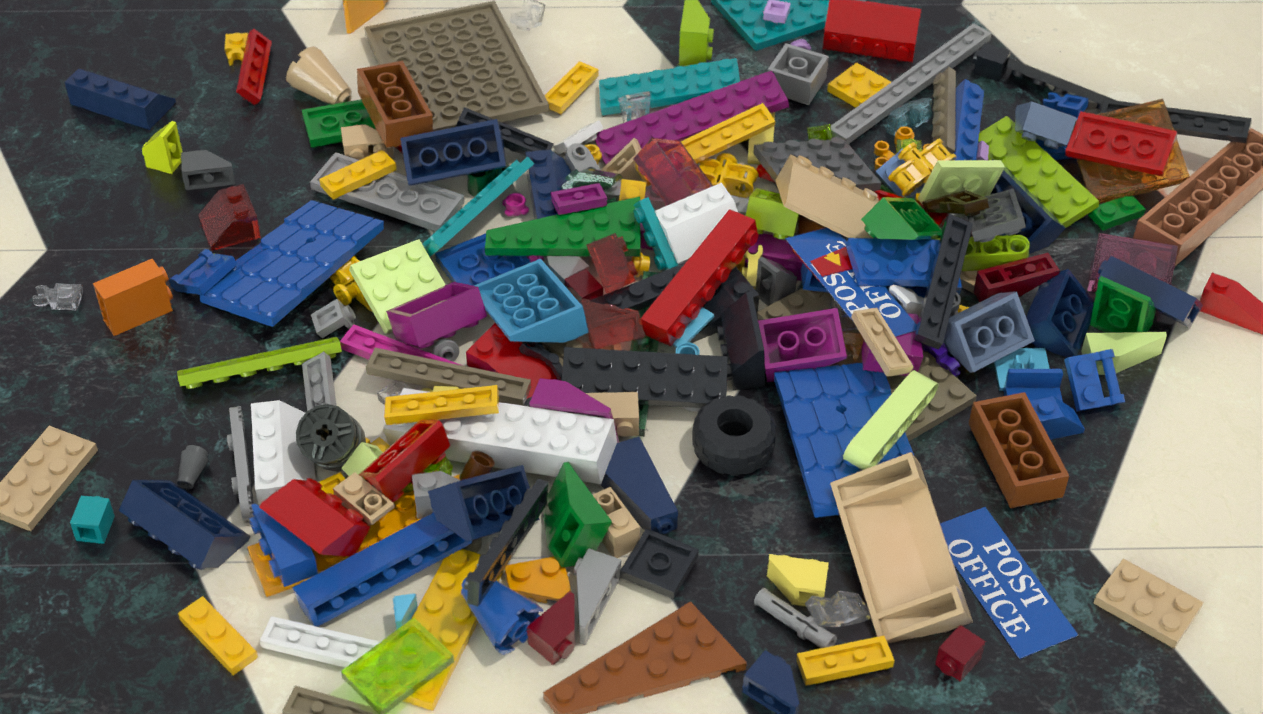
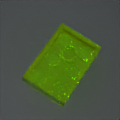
(397, 666)

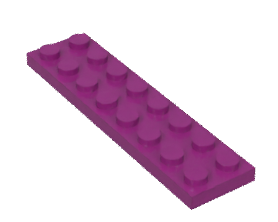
(694, 115)

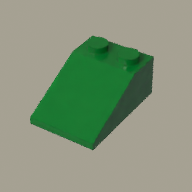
(1121, 309)

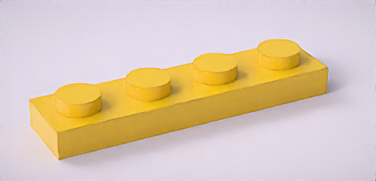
(441, 405)

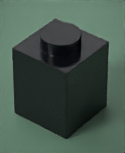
(991, 62)

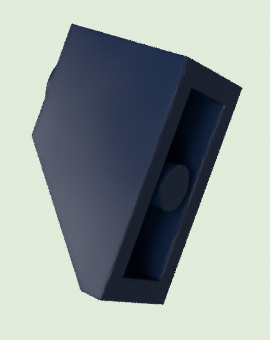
(772, 684)

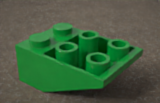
(573, 518)

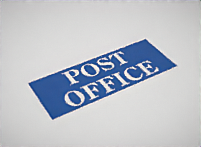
(844, 285)
(1005, 584)

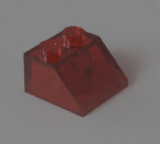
(229, 218)
(611, 262)

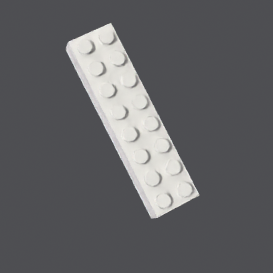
(529, 438)

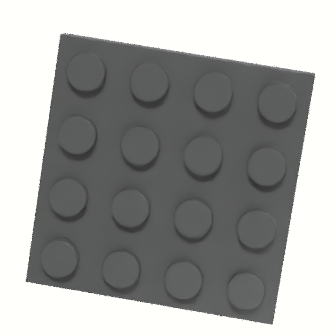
(831, 154)

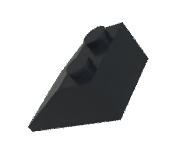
(725, 296)

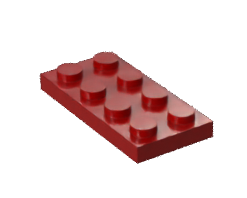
(1121, 143)

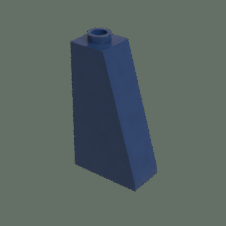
(1165, 297)
(640, 487)

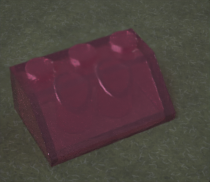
(671, 170)
(1147, 256)

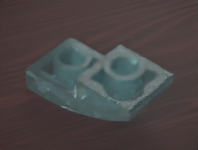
(909, 114)

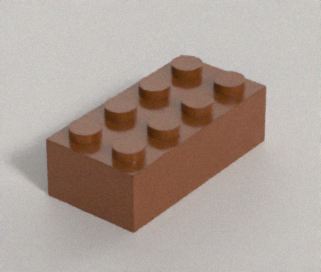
(393, 102)
(1018, 450)

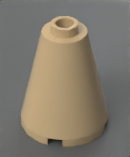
(318, 77)

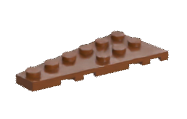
(650, 663)

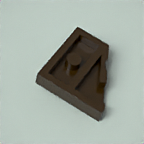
(957, 203)

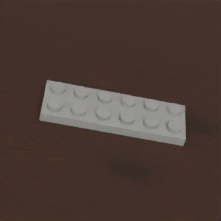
(391, 195)

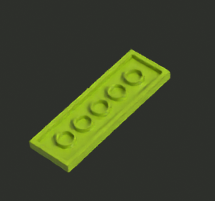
(1038, 172)

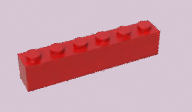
(700, 278)

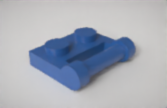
(203, 273)
(1086, 382)

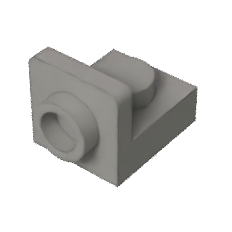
(332, 318)

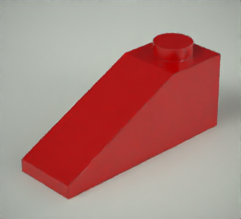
(1232, 303)

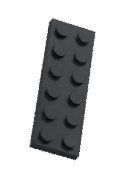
(656, 376)

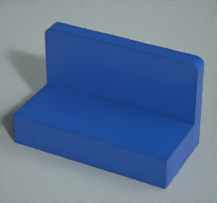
(1034, 382)

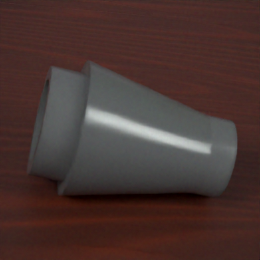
(192, 463)

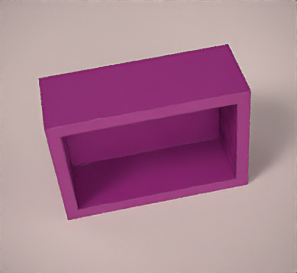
(437, 314)

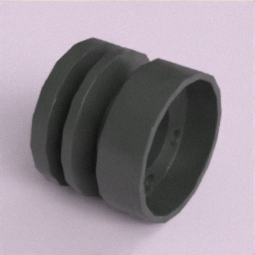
(336, 449)

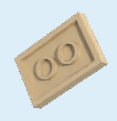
(1148, 603)

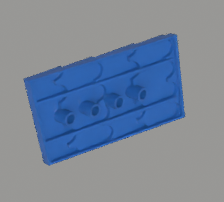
(292, 262)
(823, 415)

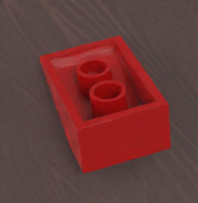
(500, 355)

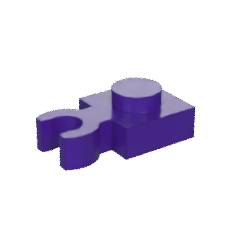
(943, 359)

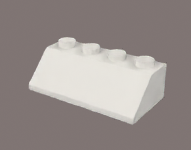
(276, 448)

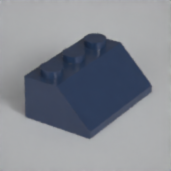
(1060, 315)

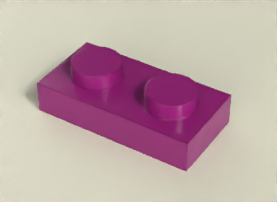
(578, 199)

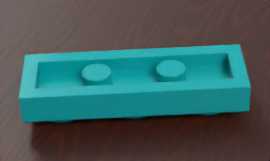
(654, 234)

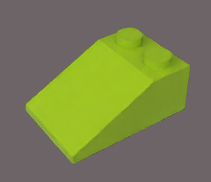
(695, 35)
(771, 215)

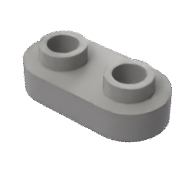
(582, 161)

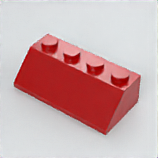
(871, 29)

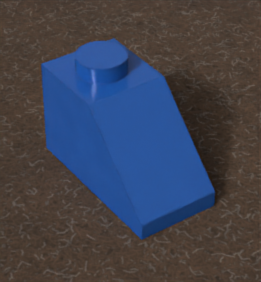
(1057, 417)

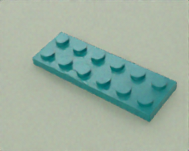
(668, 85)
(476, 205)

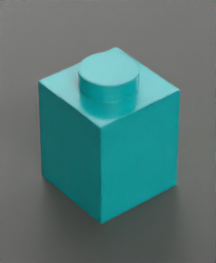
(92, 519)

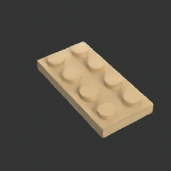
(42, 476)

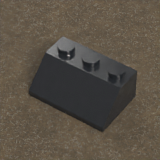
(742, 344)

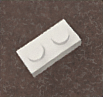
(585, 134)

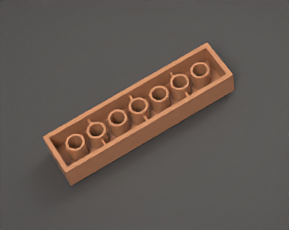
(1206, 198)

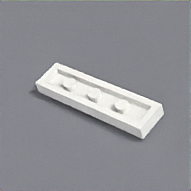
(314, 642)

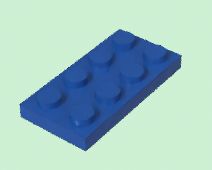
(892, 261)

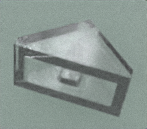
(634, 105)

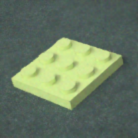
(395, 279)

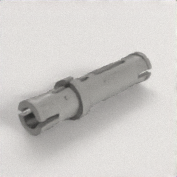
(804, 626)

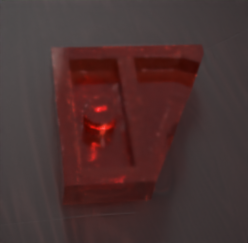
(611, 324)

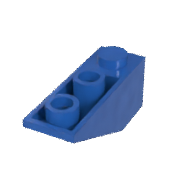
(290, 555)

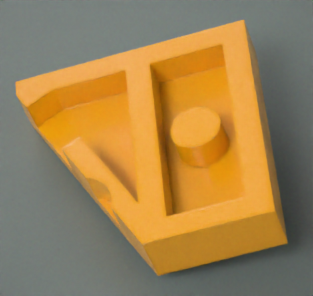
(538, 579)

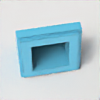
(404, 608)

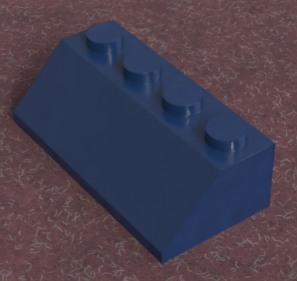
(117, 99)
(453, 152)
(543, 178)
(1040, 223)
(480, 503)
(182, 523)

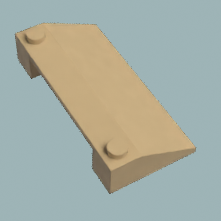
(900, 551)

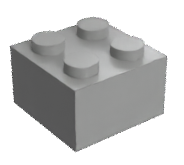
(799, 72)

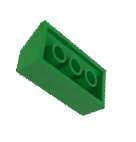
(900, 220)

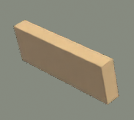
(882, 342)

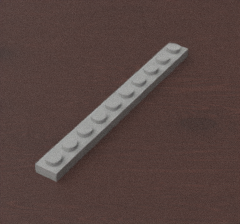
(909, 83)

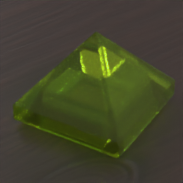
(820, 132)

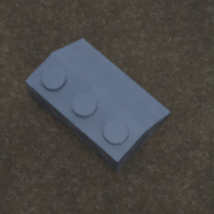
(988, 331)

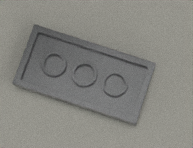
(1000, 218)

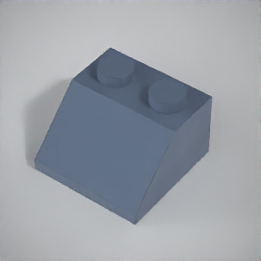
(1043, 124)

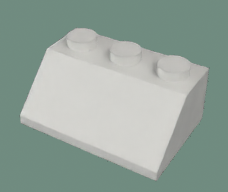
(693, 218)

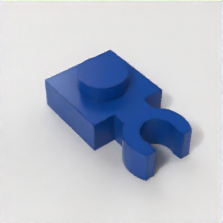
(1068, 104)

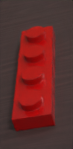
(254, 67)

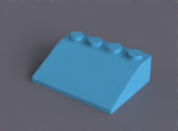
(533, 305)

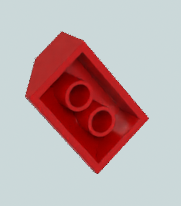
(409, 455)
(317, 518)

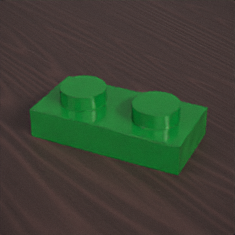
(1117, 212)

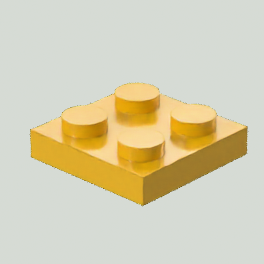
(857, 85)

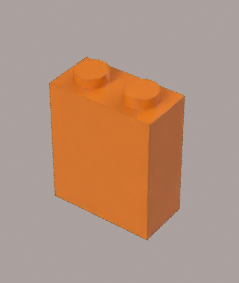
(133, 296)

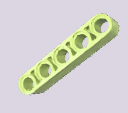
(890, 421)

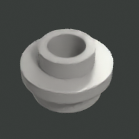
(446, 345)

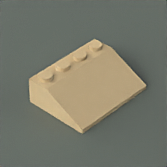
(825, 197)

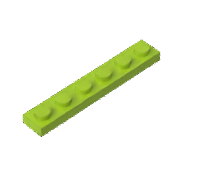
(248, 365)

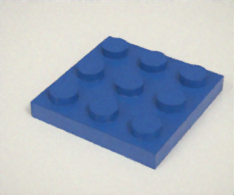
(469, 264)

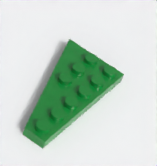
(567, 232)

